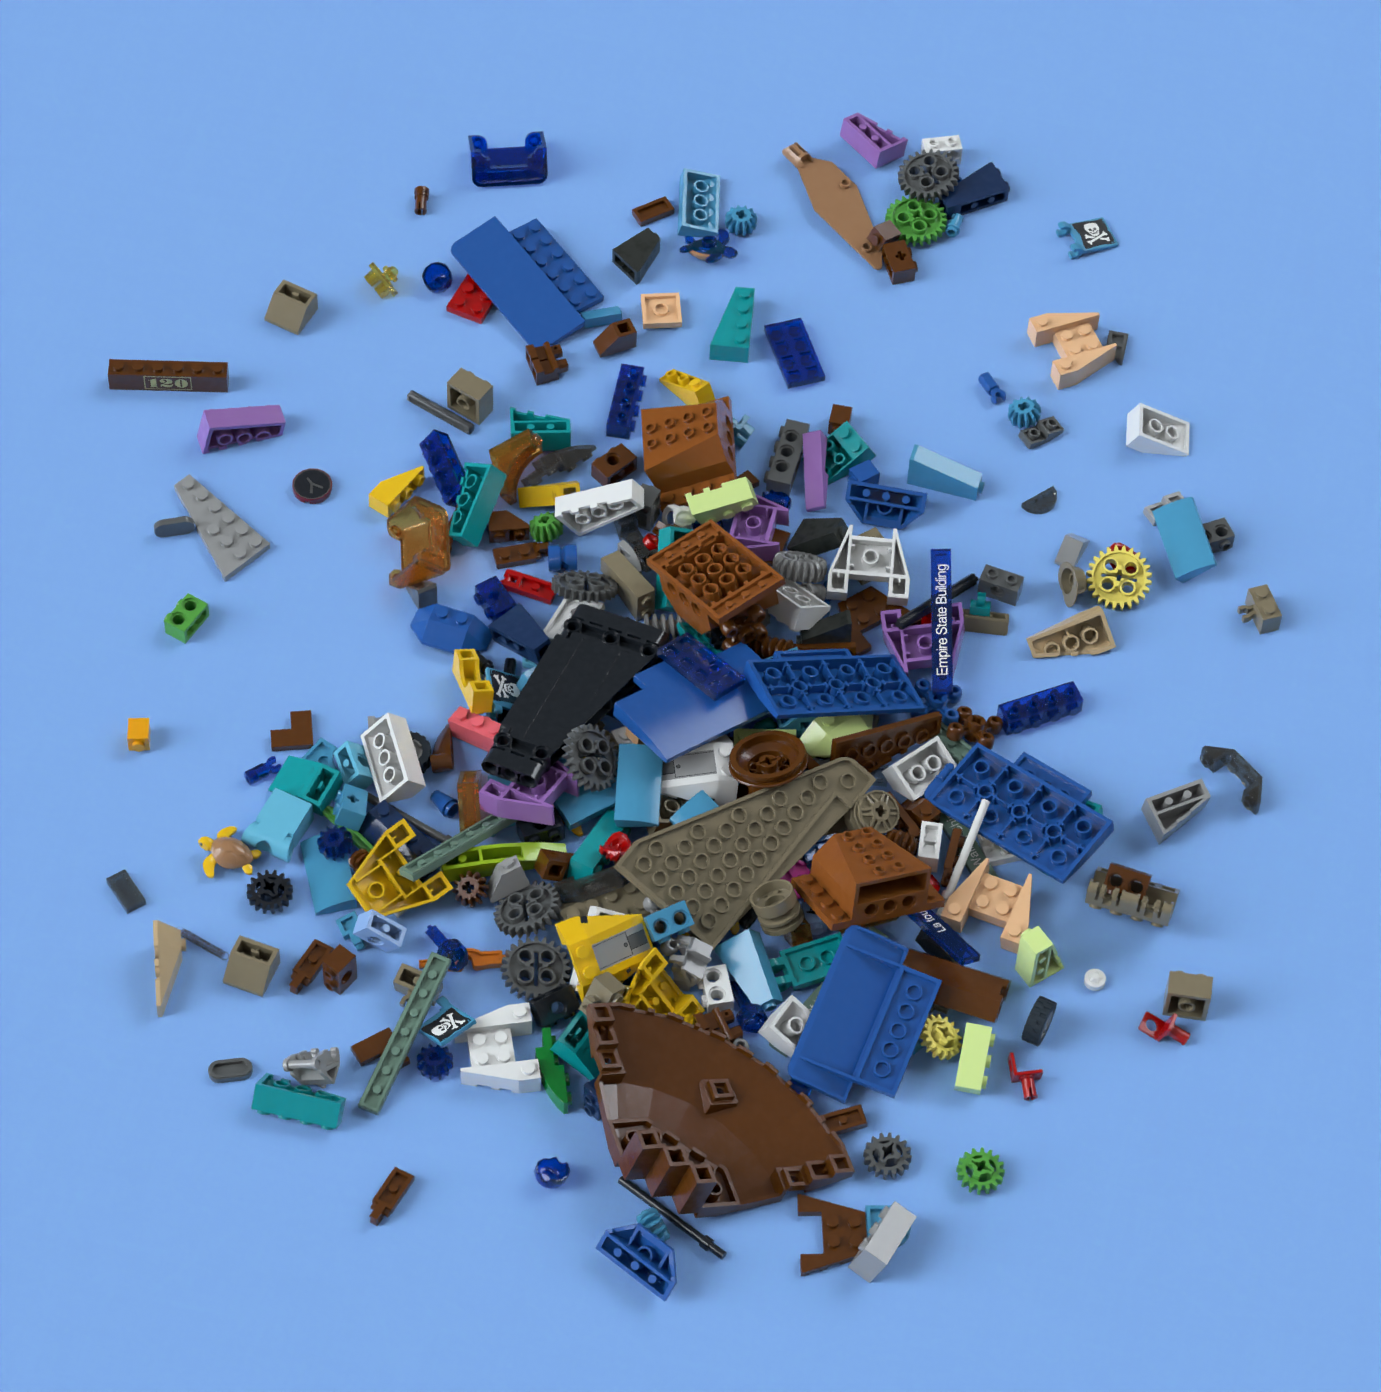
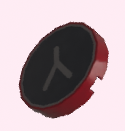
(312, 486)

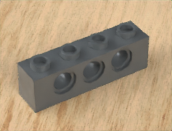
(787, 457)

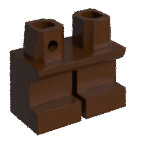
(544, 364)
(719, 1022)

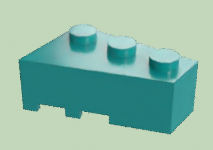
(552, 429)

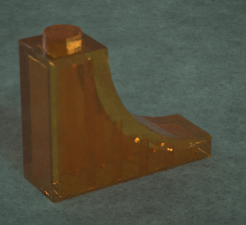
(512, 459)
(468, 798)

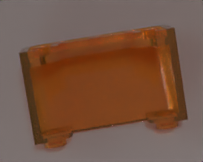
(424, 542)

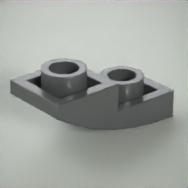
(1041, 433)

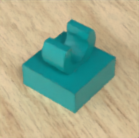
(980, 606)

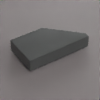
(1121, 341)

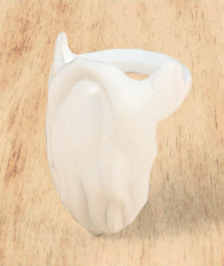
(681, 515)

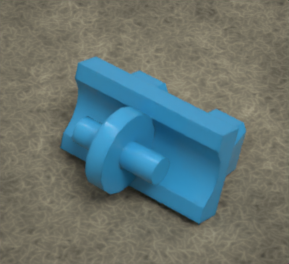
(742, 431)

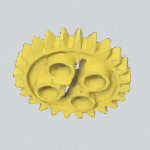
(1115, 595)

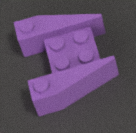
(757, 527)
(914, 643)
(528, 803)

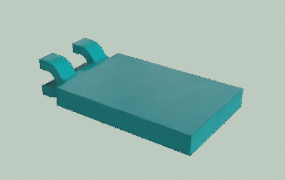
(806, 962)

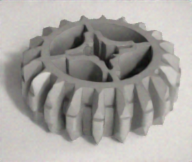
(800, 566)

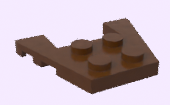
(866, 615)
(841, 1233)

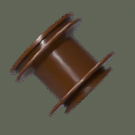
(766, 761)

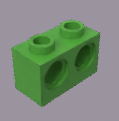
(188, 620)

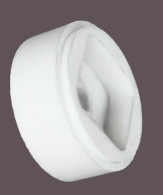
(1094, 979)

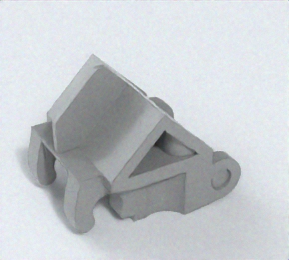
(691, 965)
(314, 1066)

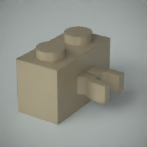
(1262, 609)
(406, 981)
(603, 989)

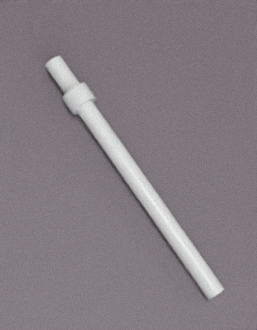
(965, 852)

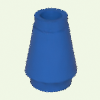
(446, 805)

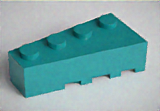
(734, 330)
(475, 504)

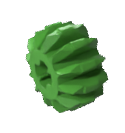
(545, 527)

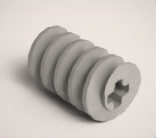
(668, 626)

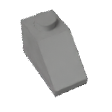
(506, 879)

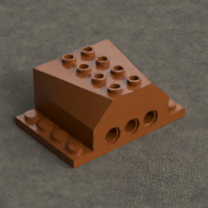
(688, 449)
(714, 577)
(865, 880)

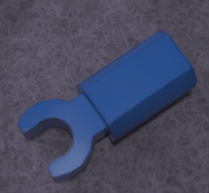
(991, 387)

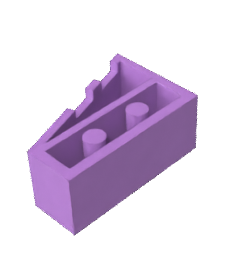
(871, 141)

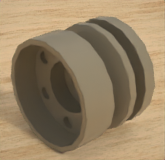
(873, 810)
(777, 907)

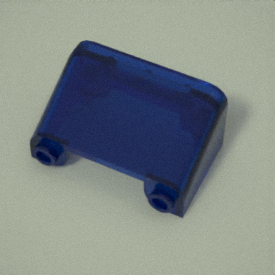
(508, 164)

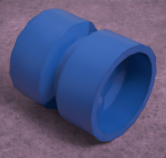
(562, 557)

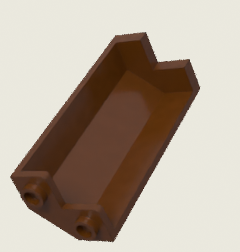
(962, 986)

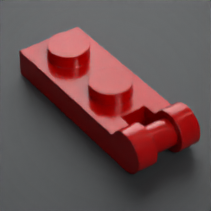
(528, 586)

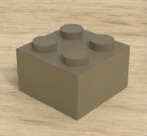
(470, 396)
(1187, 995)

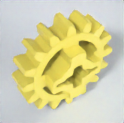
(940, 1037)

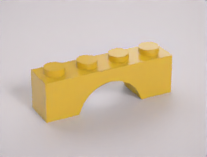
(467, 673)

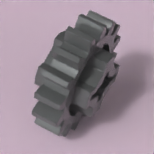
(893, 1162)

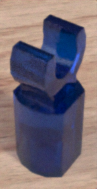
(262, 771)

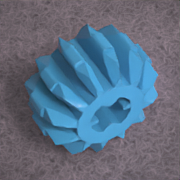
(741, 220)
(1024, 412)
(652, 1221)

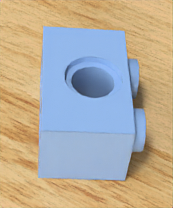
(379, 931)

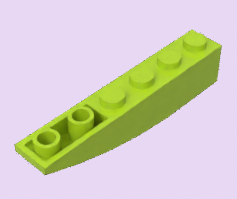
(486, 857)

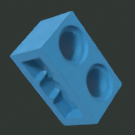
(666, 916)

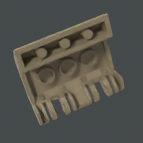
(1155, 906)

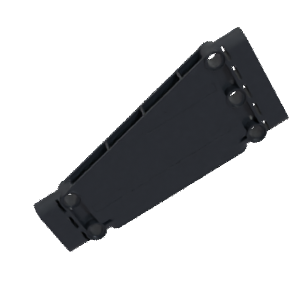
(571, 686)

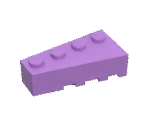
(239, 426)

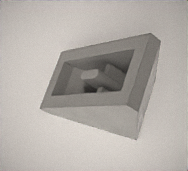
(1071, 549)

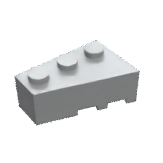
(1174, 808)
(882, 1242)

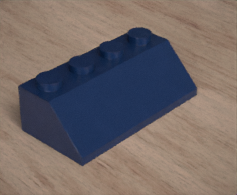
(385, 816)

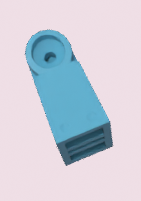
(279, 825)

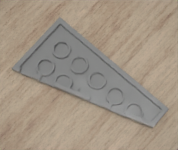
(224, 533)

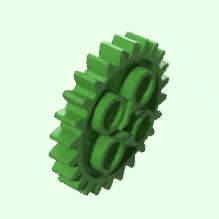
(917, 220)

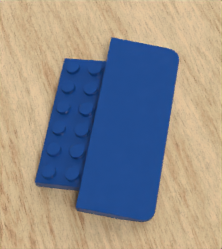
(528, 279)
(863, 1018)

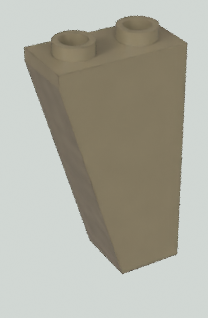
(632, 587)

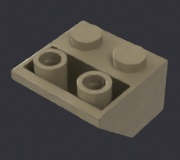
(291, 307)
(251, 966)

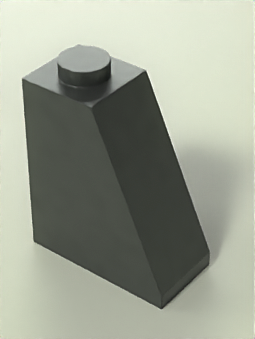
(637, 254)
(818, 535)
(828, 630)

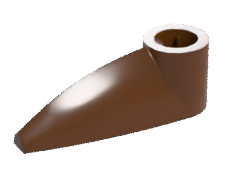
(443, 755)

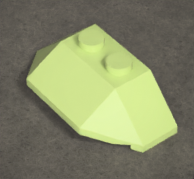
(819, 734)

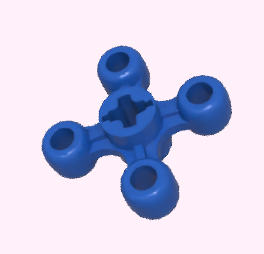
(938, 702)

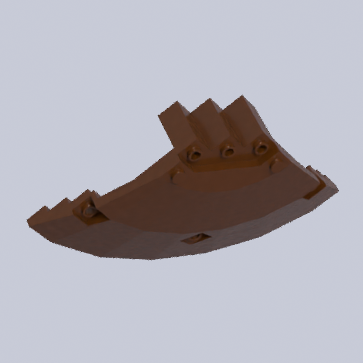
(685, 1137)

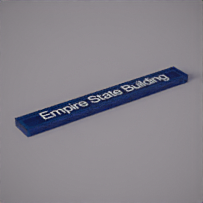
(941, 622)

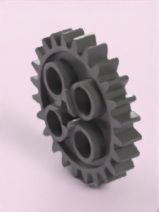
(928, 175)
(596, 586)
(592, 744)
(541, 908)
(515, 968)

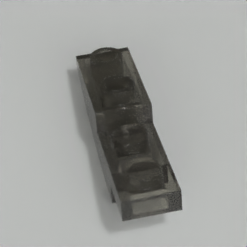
(558, 461)

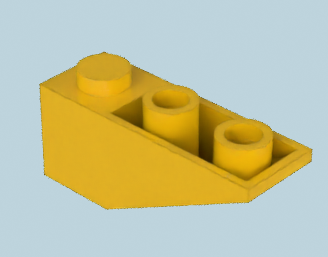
(687, 387)
(394, 491)
(545, 494)

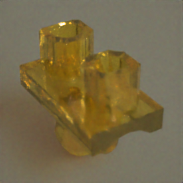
(388, 275)

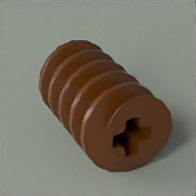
(766, 648)

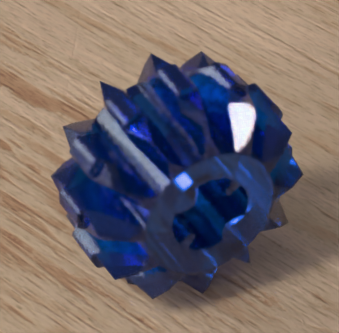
(335, 842)
(434, 1061)

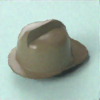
(1072, 582)

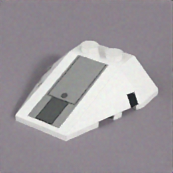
(702, 770)

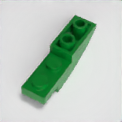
(552, 1074)

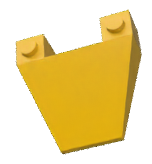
(379, 882)

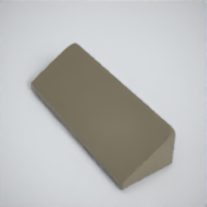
(994, 624)

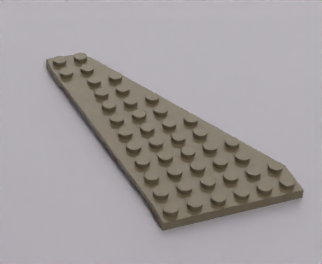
(737, 847)

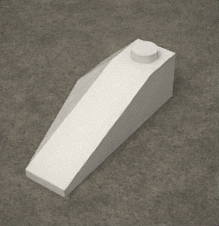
(786, 1025)

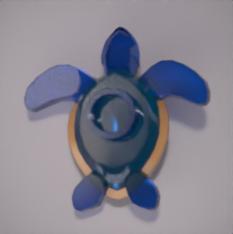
(709, 247)

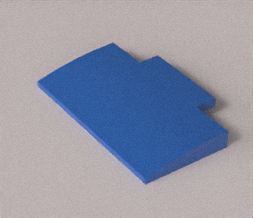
(831, 684)
(679, 717)
(1030, 810)

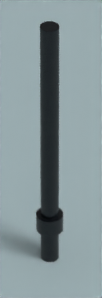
(704, 1241)

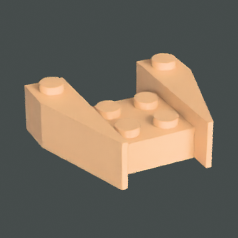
(1075, 342)
(993, 902)

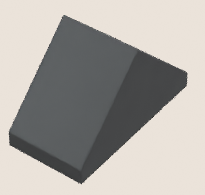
(423, 593)

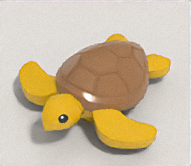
(227, 852)

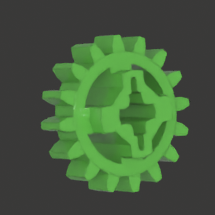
(981, 1173)

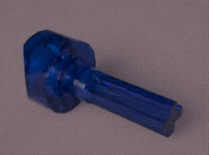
(449, 948)
(749, 1014)

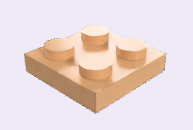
(661, 310)

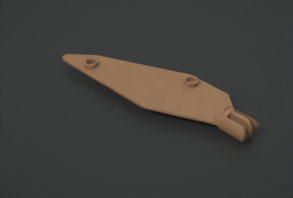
(836, 201)

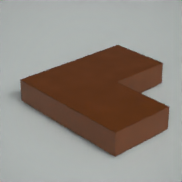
(296, 738)
(373, 1047)

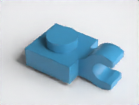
(346, 925)

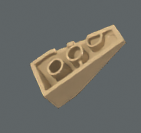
(1074, 636)
(168, 959)

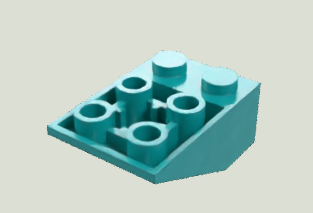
(845, 451)
(308, 781)
(574, 1047)

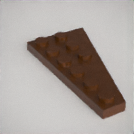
(877, 745)

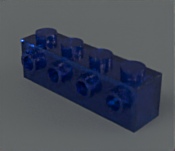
(625, 401)
(443, 465)
(1040, 708)

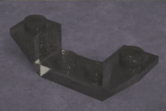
(628, 530)
(1217, 757)
(590, 886)

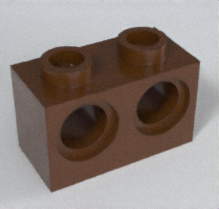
(1128, 875)

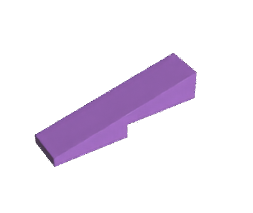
(814, 470)

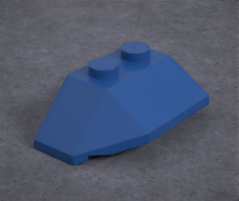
(884, 504)
(450, 629)
(642, 1257)

